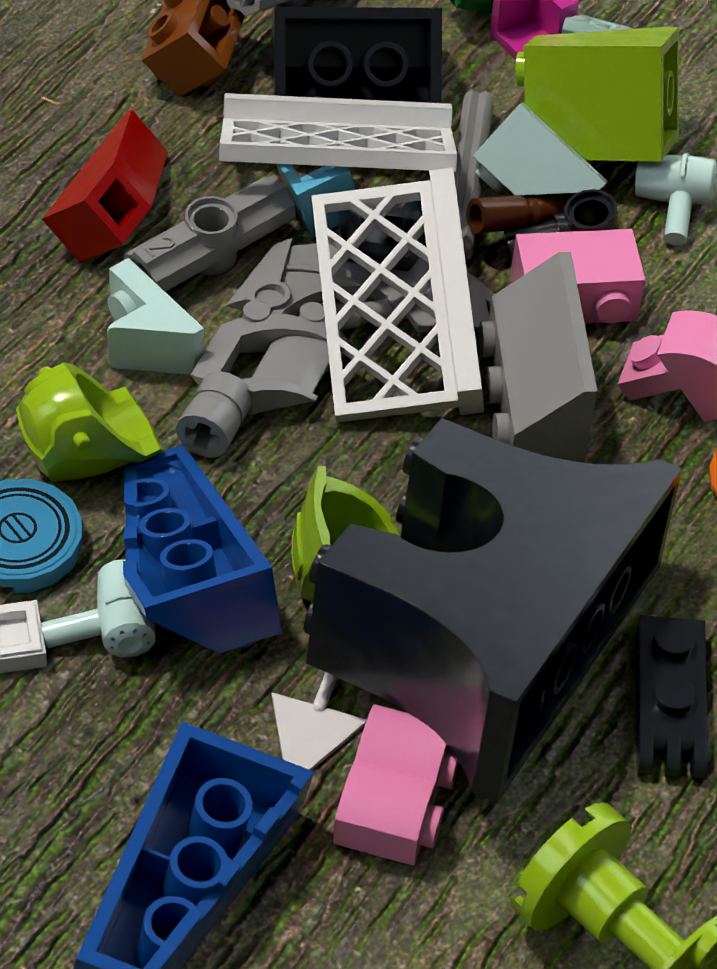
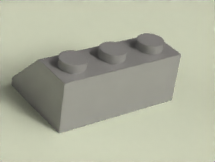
(540, 363)

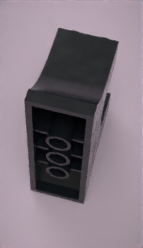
(492, 592)

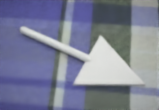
(312, 731)

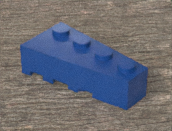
(192, 850)

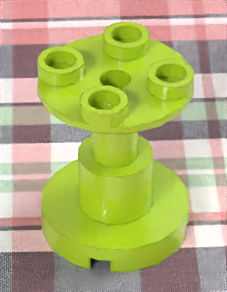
(582, 878)

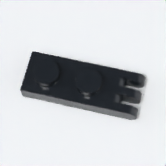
(671, 695)

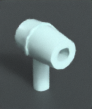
(680, 182)
(116, 619)

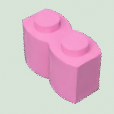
(393, 787)

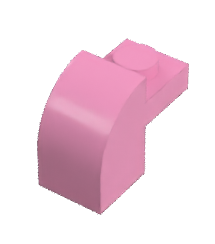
(675, 361)

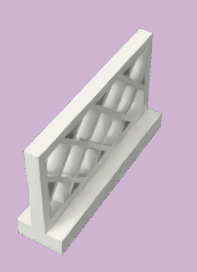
(337, 132)
(450, 302)

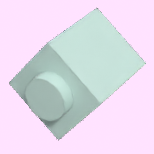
(533, 159)

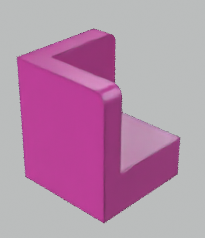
(520, 20)

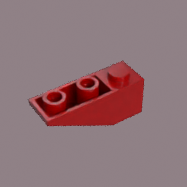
(109, 191)

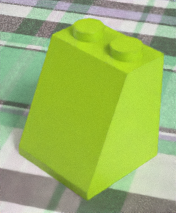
(606, 90)

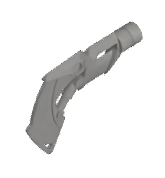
(294, 346)

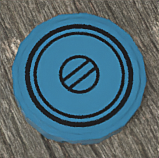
(36, 534)

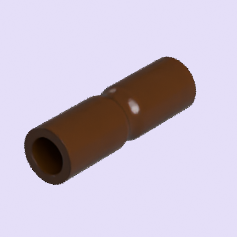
(513, 211)

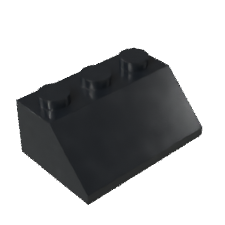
(358, 53)

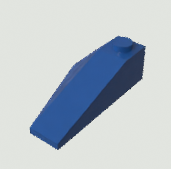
(192, 557)

